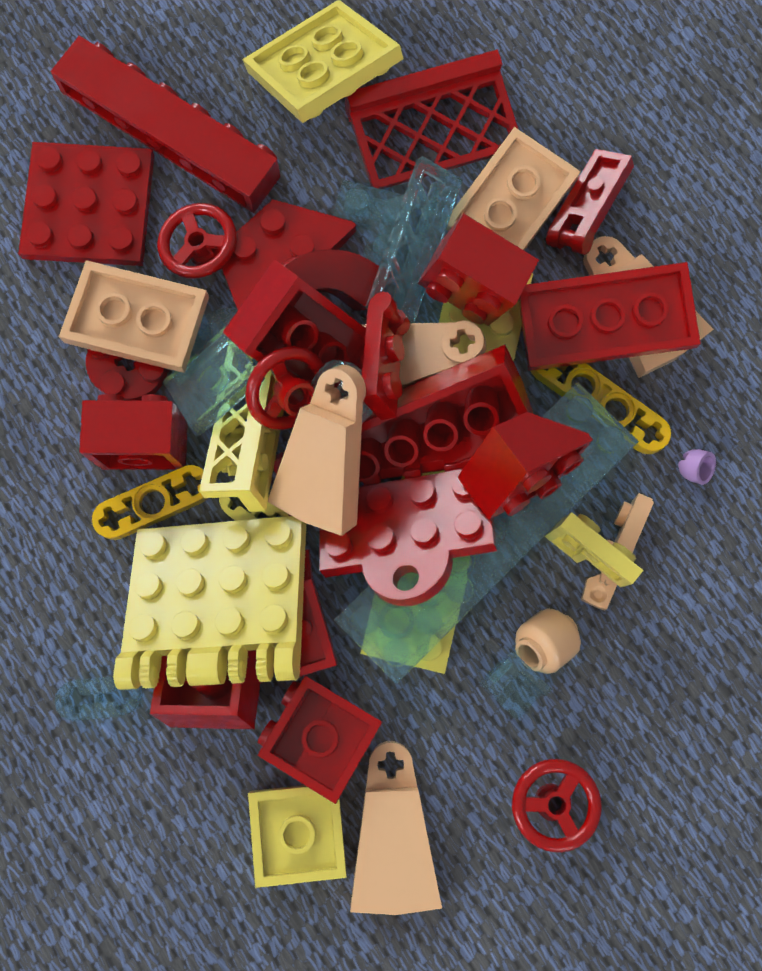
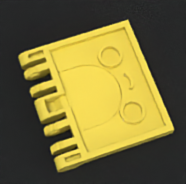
(210, 599)

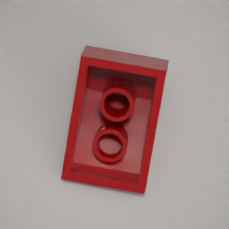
(292, 313)
(208, 705)

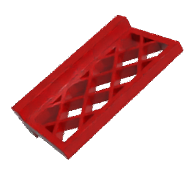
(423, 88)

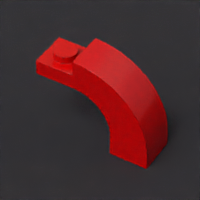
(338, 273)

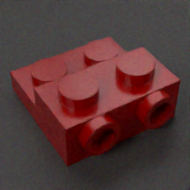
(318, 738)

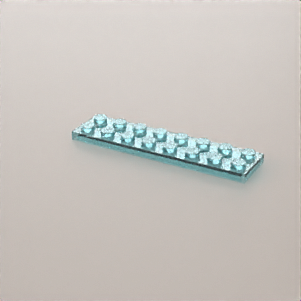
(404, 634)

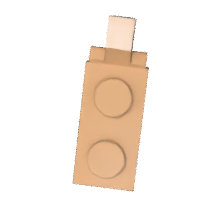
(631, 518)

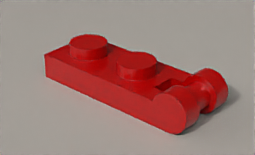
(589, 201)
(383, 355)

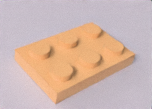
(517, 189)
(134, 316)

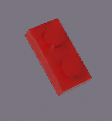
(316, 643)

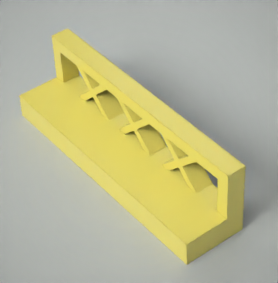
(255, 453)

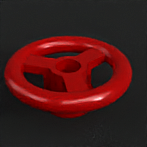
(204, 255)
(289, 392)
(573, 775)

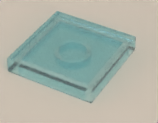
(211, 383)

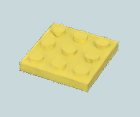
(322, 60)

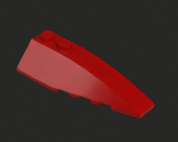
(441, 419)

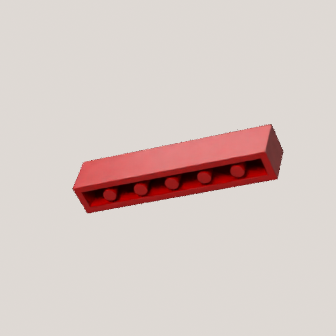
(167, 123)

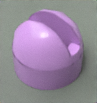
(697, 466)

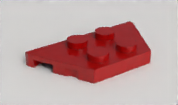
(279, 234)

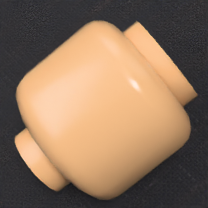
(547, 641)

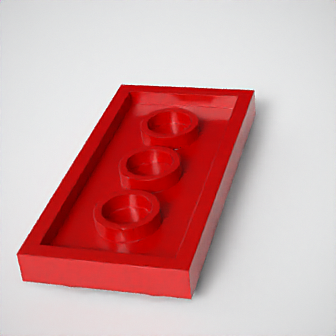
(608, 316)

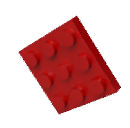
(87, 204)

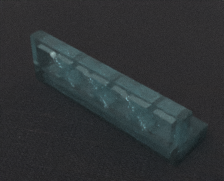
(423, 242)

